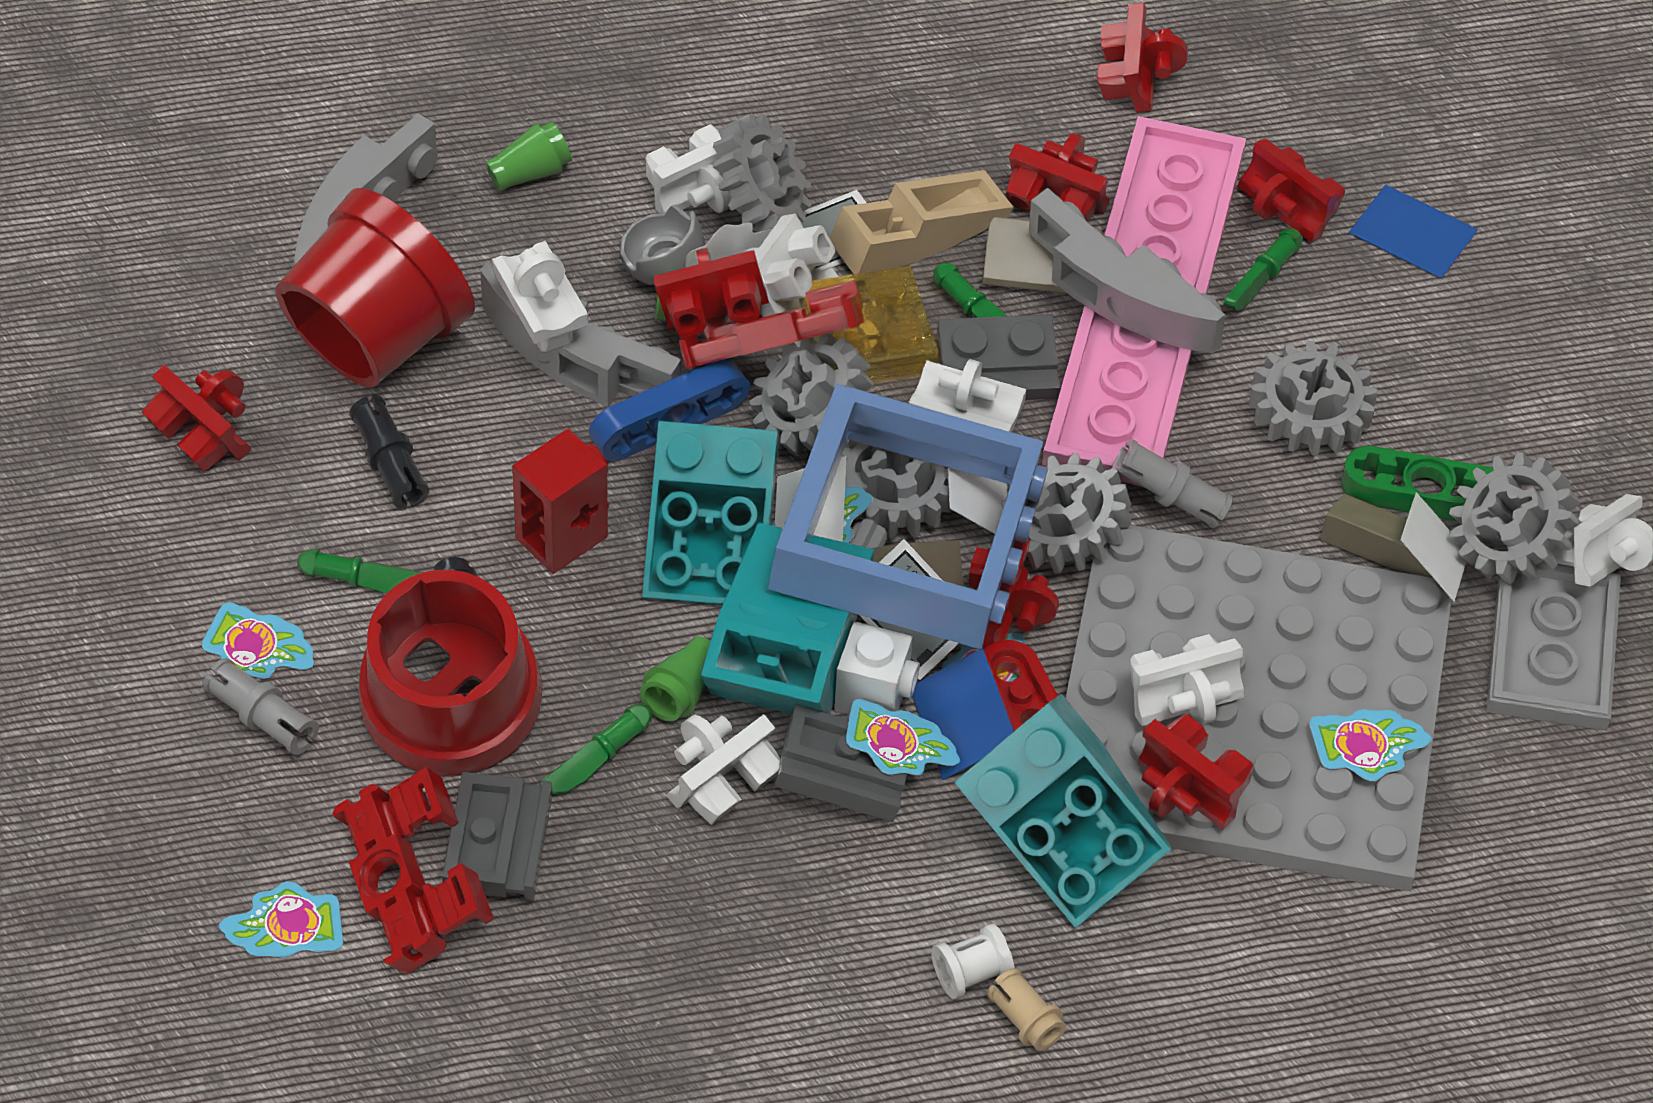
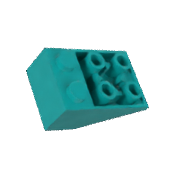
(705, 507)
(776, 645)
(1065, 810)

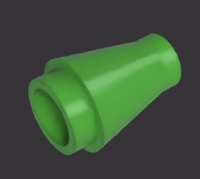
(531, 156)
(676, 683)

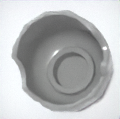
(660, 243)

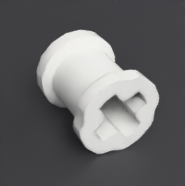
(971, 960)

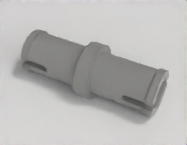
(1172, 483)
(261, 706)

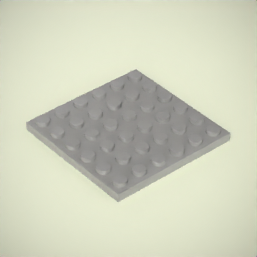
(1313, 645)

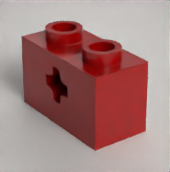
(561, 500)

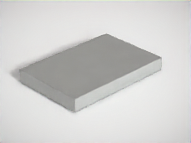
(1554, 648)

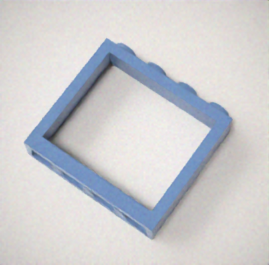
(888, 591)

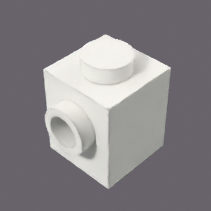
(875, 668)

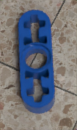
(684, 399)

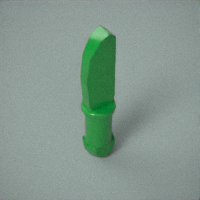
(1265, 267)
(972, 301)
(367, 574)
(602, 747)

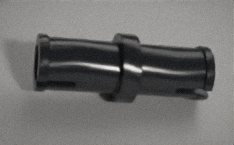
(389, 452)

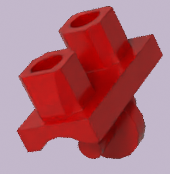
(1143, 55)
(1061, 170)
(1289, 190)
(711, 290)
(212, 434)
(1028, 600)
(1187, 777)

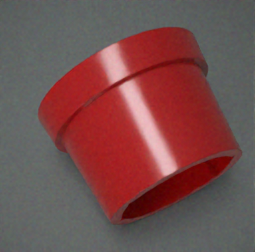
(373, 289)
(423, 720)

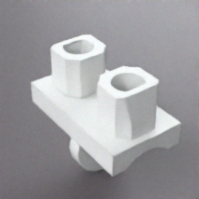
(688, 178)
(788, 260)
(541, 295)
(969, 395)
(1608, 540)
(1187, 681)
(704, 783)

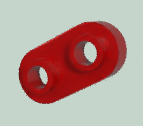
(1030, 690)

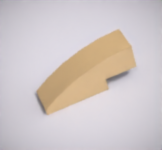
(917, 220)

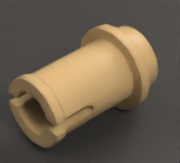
(1037, 1021)

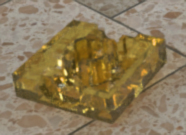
(896, 327)

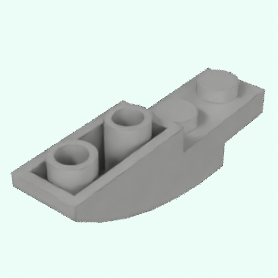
(375, 167)
(1132, 291)
(596, 360)

